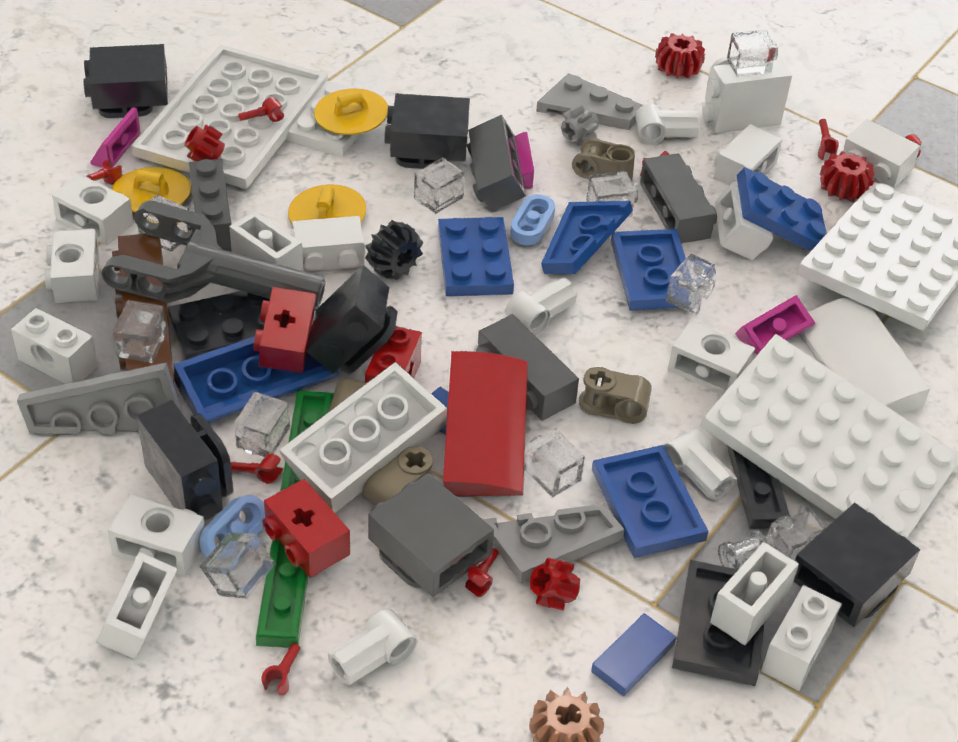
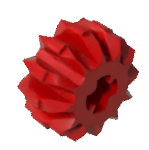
(680, 55)
(846, 176)

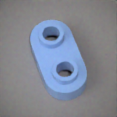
(532, 219)
(229, 521)

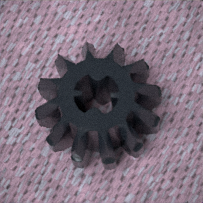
(394, 250)

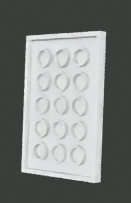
(215, 95)
(890, 255)
(829, 438)

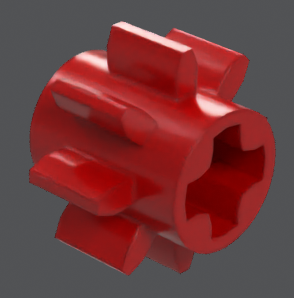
(204, 143)
(554, 584)

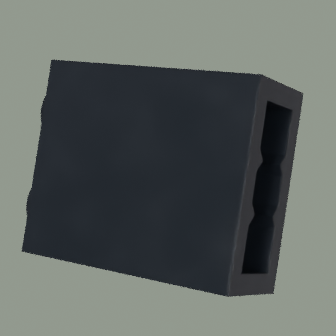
(126, 79)
(427, 129)
(352, 323)
(185, 459)
(856, 563)

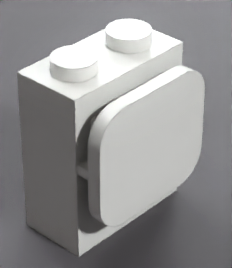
(745, 100)

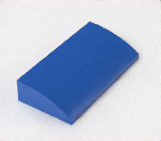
(227, 377)

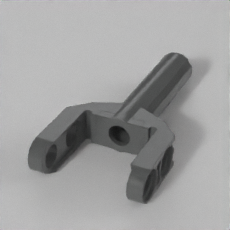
(200, 263)

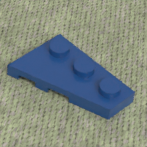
(582, 233)

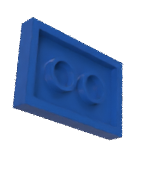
(780, 209)
(475, 256)
(646, 264)
(649, 501)

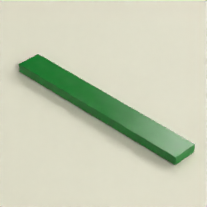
(285, 584)

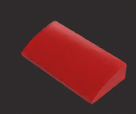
(485, 425)

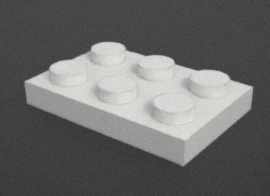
(310, 134)

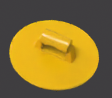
(351, 111)
(146, 182)
(327, 202)

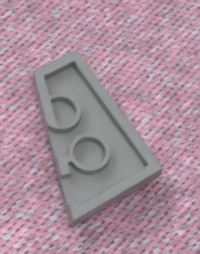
(608, 106)
(563, 537)

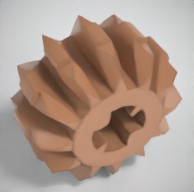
(566, 719)

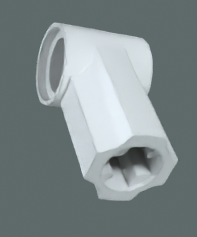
(657, 124)
(538, 307)
(694, 457)
(381, 641)

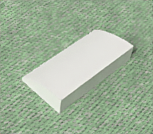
(862, 351)
(364, 435)

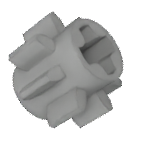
(579, 125)

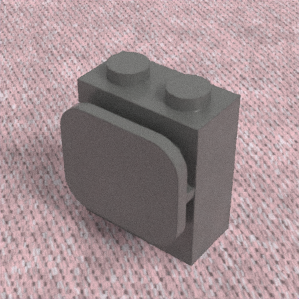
(429, 535)

